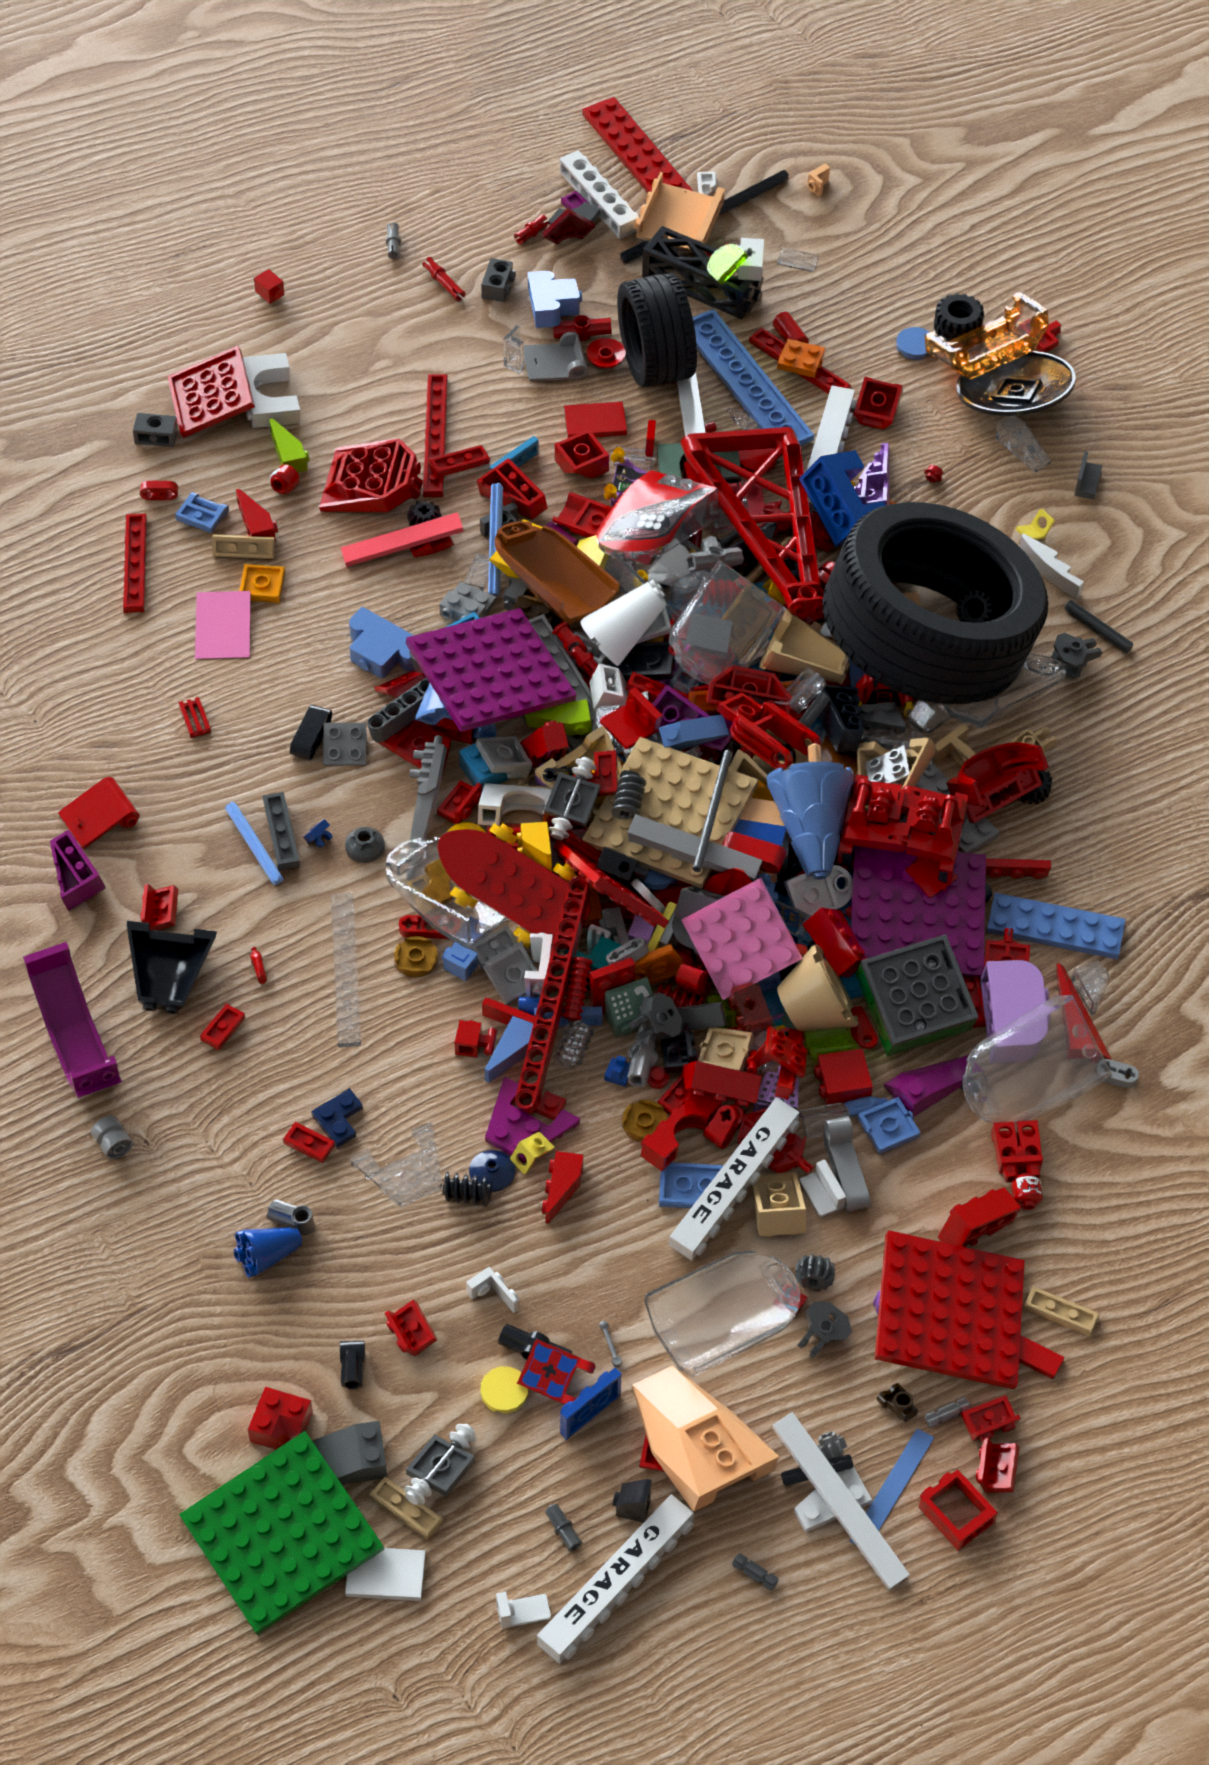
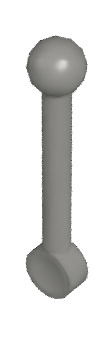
(616, 1361)

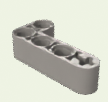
(844, 1163)

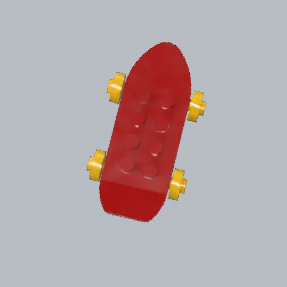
(506, 880)

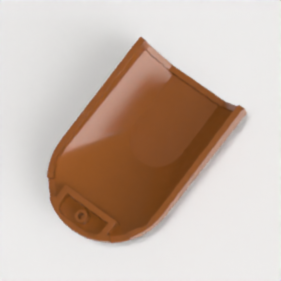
(555, 570)

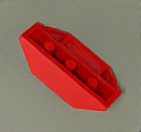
(756, 684)

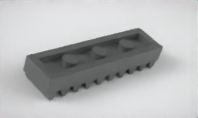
(281, 831)

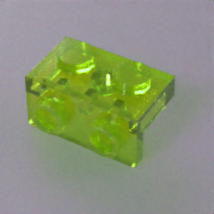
(828, 1041)

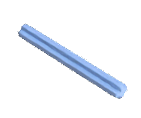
(254, 843)

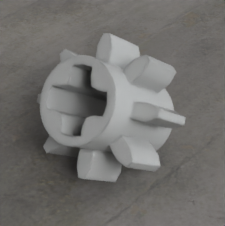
(831, 1445)

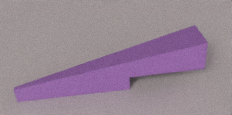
(875, 479)

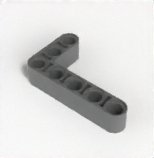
(398, 712)

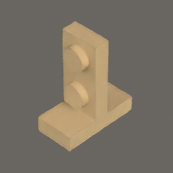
(954, 745)

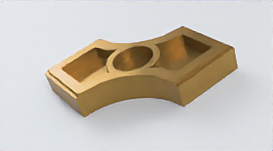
(439, 883)

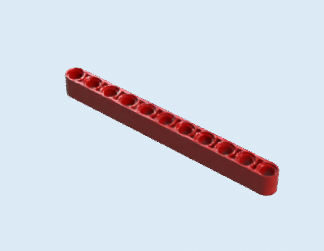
(556, 1004)

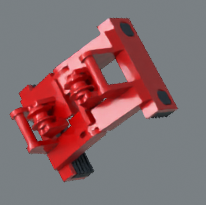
(924, 815)

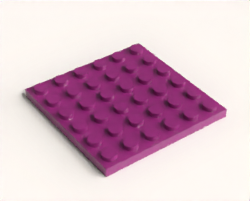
(490, 669)
(895, 913)

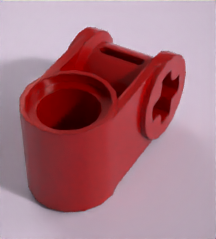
(722, 1128)

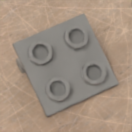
(344, 744)
(889, 767)

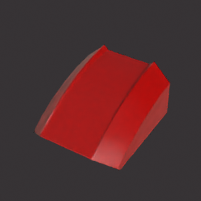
(877, 403)

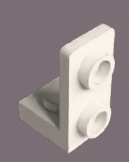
(482, 1282)
(522, 1610)

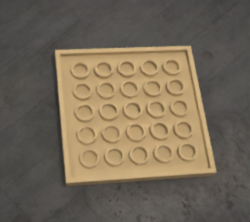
(676, 796)

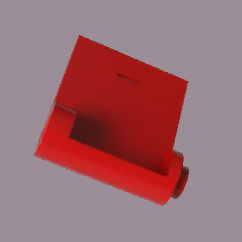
(99, 811)

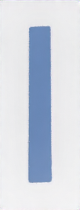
(898, 1478)

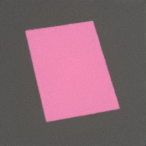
(222, 624)

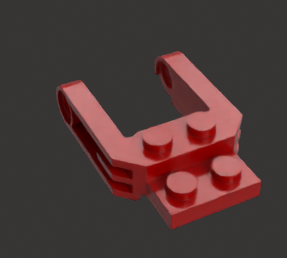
(750, 727)

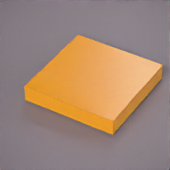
(263, 582)

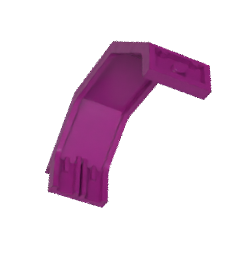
(70, 1021)

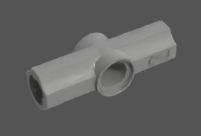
(642, 1059)

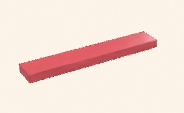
(402, 539)

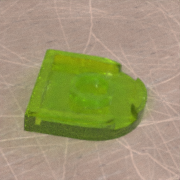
(725, 262)

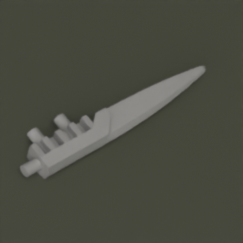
(429, 784)

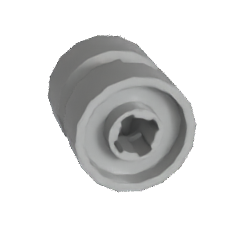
(111, 1137)

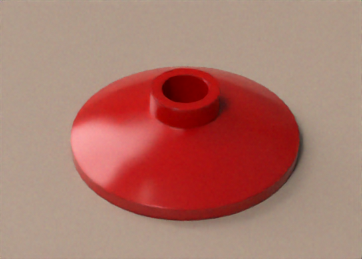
(606, 353)

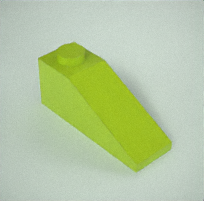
(288, 447)
(574, 716)

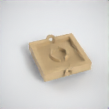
(726, 1048)

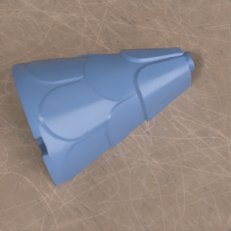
(813, 810)

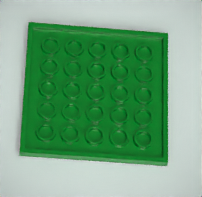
(281, 1532)

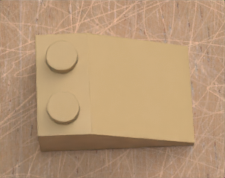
(779, 1204)

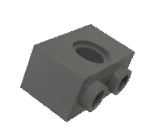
(155, 429)

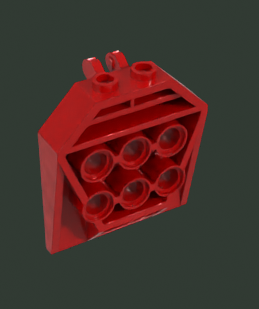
(371, 477)

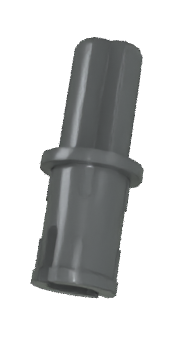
(563, 1527)

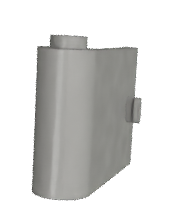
(556, 361)

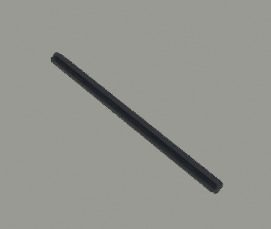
(728, 204)

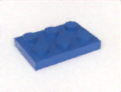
(590, 1403)

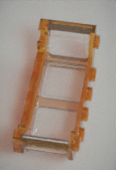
(994, 342)

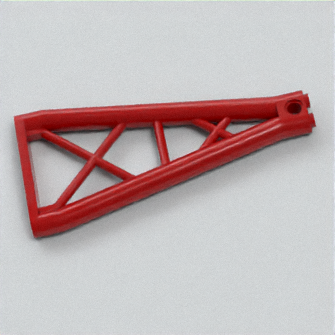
(802, 596)

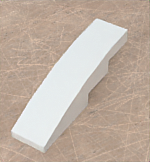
(1050, 567)

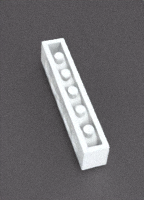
(598, 192)

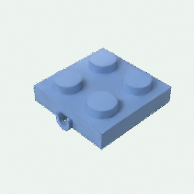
(889, 1125)

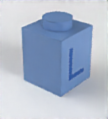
(460, 961)

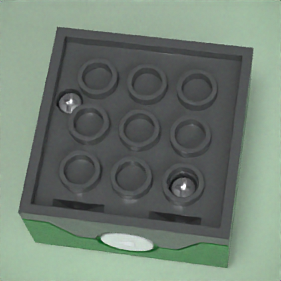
(916, 995)

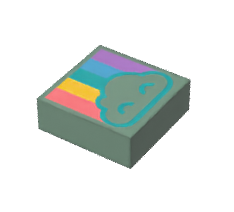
(782, 1022)

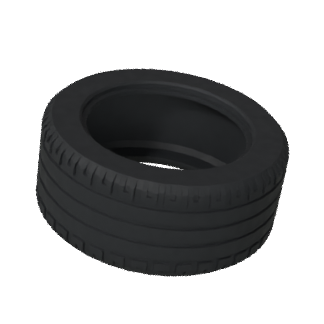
(911, 646)

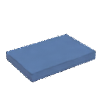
(684, 1183)

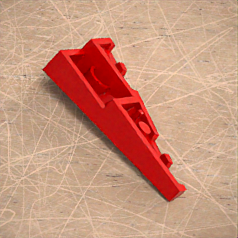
(1066, 987)

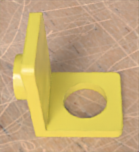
(1034, 530)
(531, 1148)

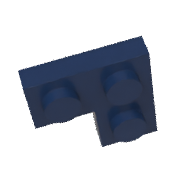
(333, 1115)

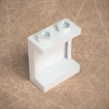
(541, 950)

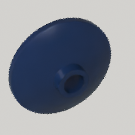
(502, 1174)

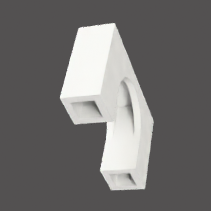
(265, 370)
(500, 798)

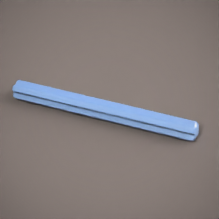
(495, 524)

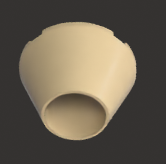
(816, 995)

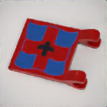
(551, 1371)

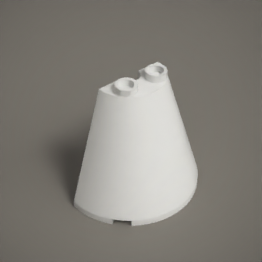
(625, 620)

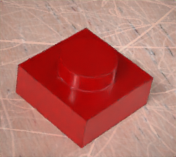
(550, 1105)

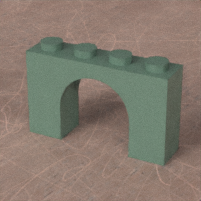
(672, 458)

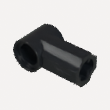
(352, 1358)

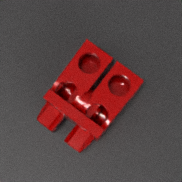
(1017, 1148)

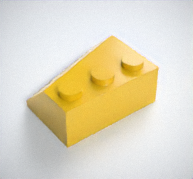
(535, 843)

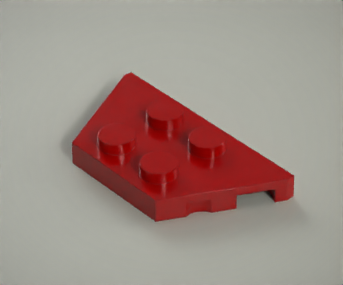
(414, 738)

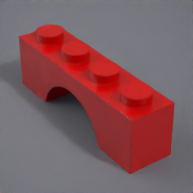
(661, 1146)

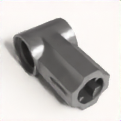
(291, 1215)

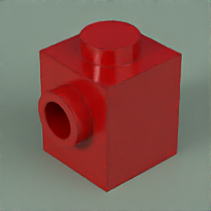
(269, 286)

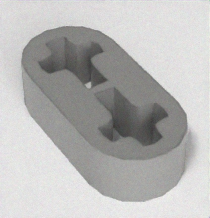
(635, 948)
(1119, 1072)

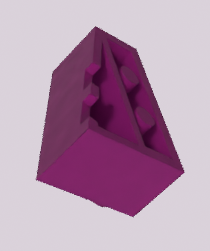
(74, 870)

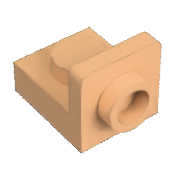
(818, 178)

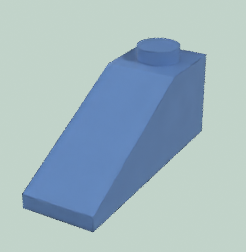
(693, 732)
(510, 1048)

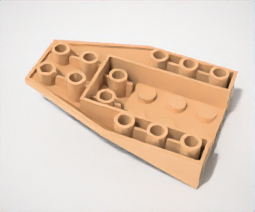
(698, 1438)

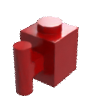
(470, 1039)

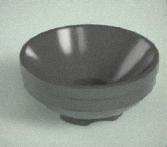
(364, 851)

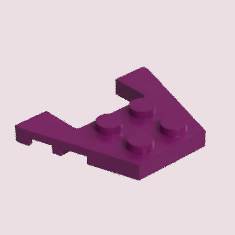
(511, 1125)

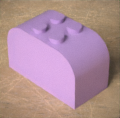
(1010, 992)

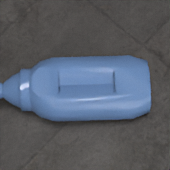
(862, 1104)

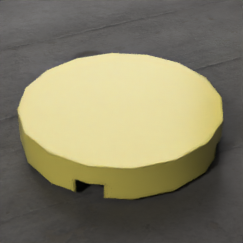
(501, 1390)

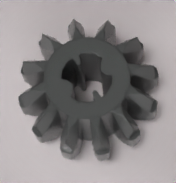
(815, 1272)

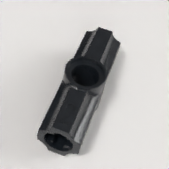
(523, 1341)

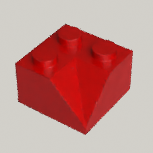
(582, 455)
(279, 1418)

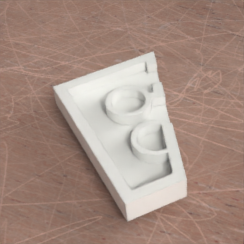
(815, 1512)

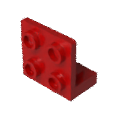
(633, 720)

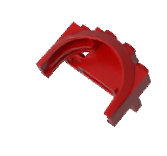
(989, 780)

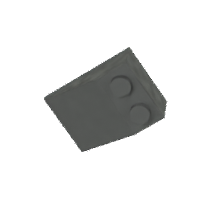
(354, 1452)

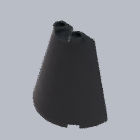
(166, 964)

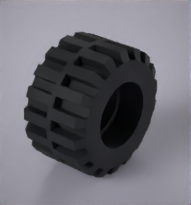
(957, 316)

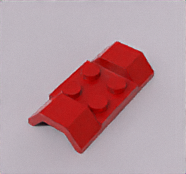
(582, 515)

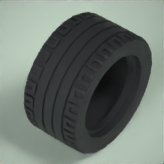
(657, 329)

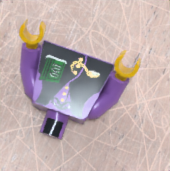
(625, 475)

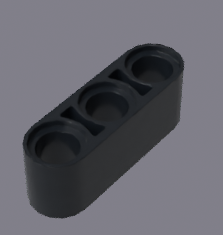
(310, 732)

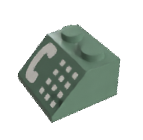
(624, 1005)

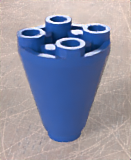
(264, 1247)

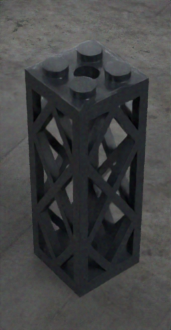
(658, 256)

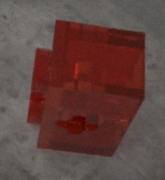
(750, 1008)

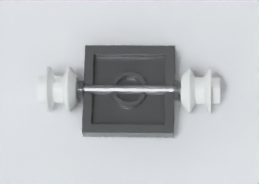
(572, 799)
(440, 1465)

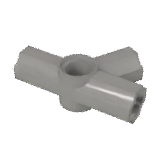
(711, 554)

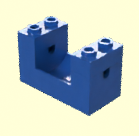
(833, 494)

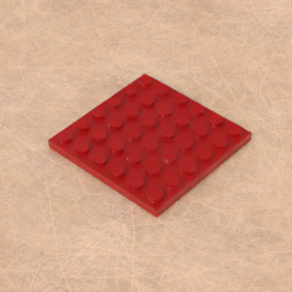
(950, 1310)

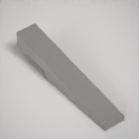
(685, 846)

